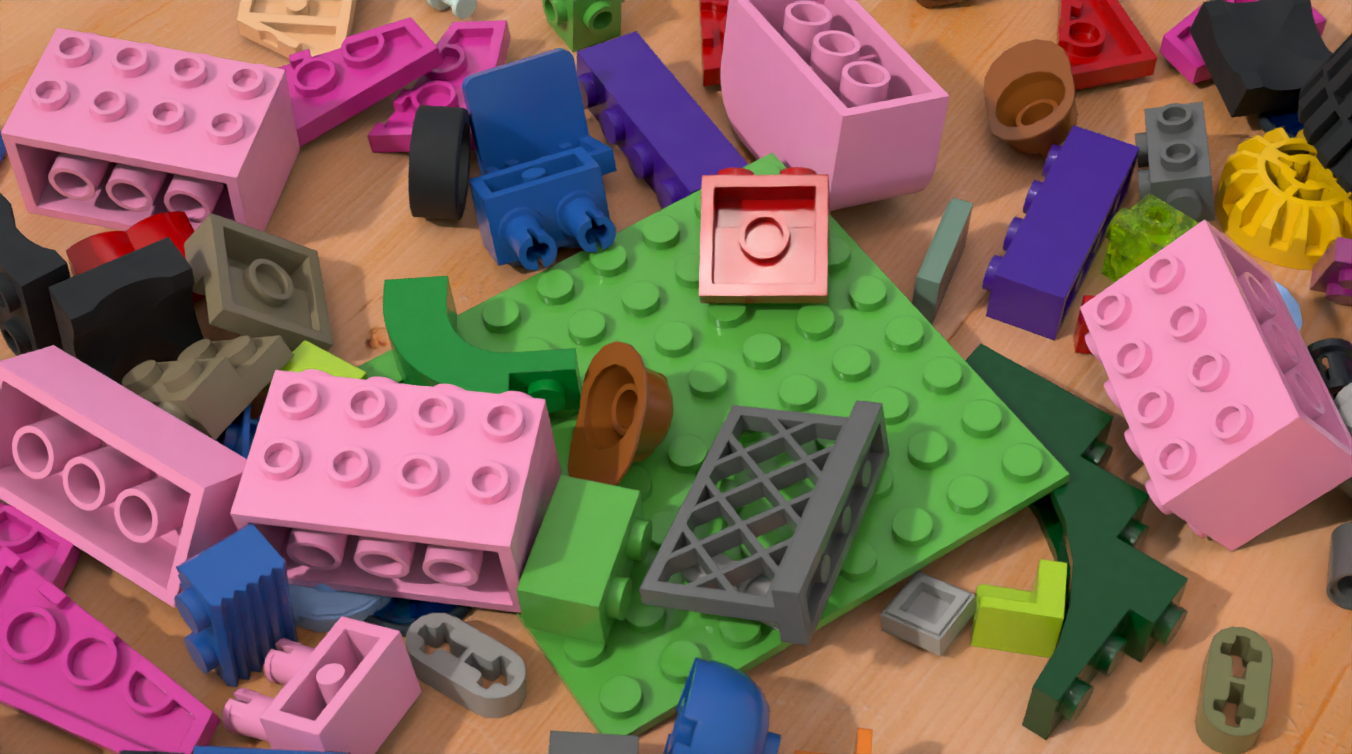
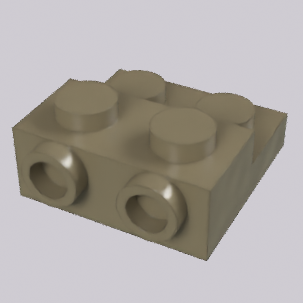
(259, 283)
(210, 379)

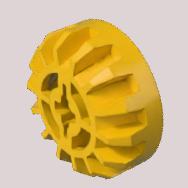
(1282, 201)

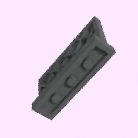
(820, 519)

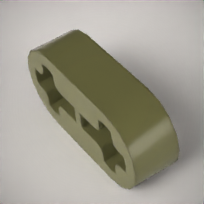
(1248, 692)

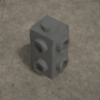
(1177, 159)

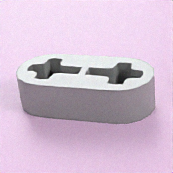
(471, 658)

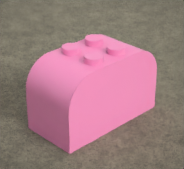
(831, 96)

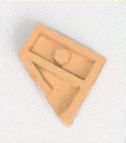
(297, 24)

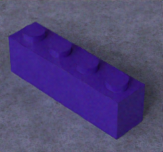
(652, 118)
(1060, 233)

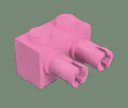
(334, 695)

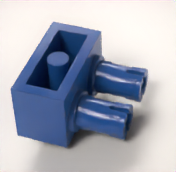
(542, 207)

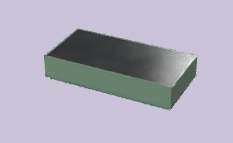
(942, 258)

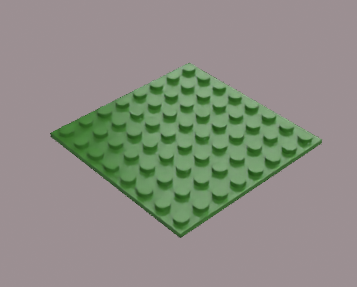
(952, 442)

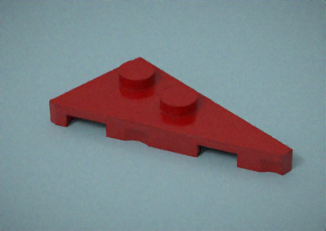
(1102, 43)

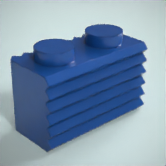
(235, 604)

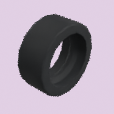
(439, 162)

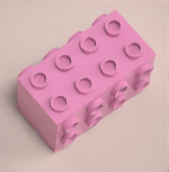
(149, 131)
(1217, 389)
(400, 486)

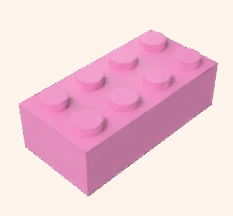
(111, 469)

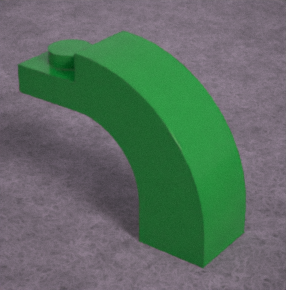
(429, 352)

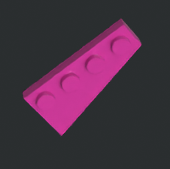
(83, 677)

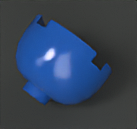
(721, 714)

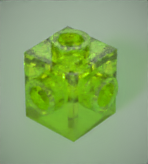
(1141, 233)

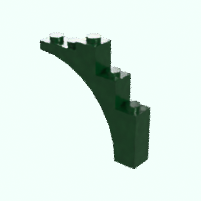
(1114, 592)

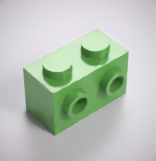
(584, 560)

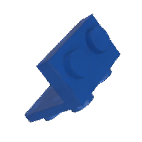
(529, 112)

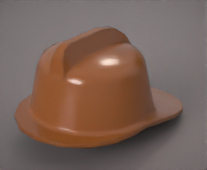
(1031, 96)
(620, 415)

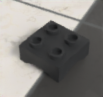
(1259, 52)
(25, 299)
(128, 310)

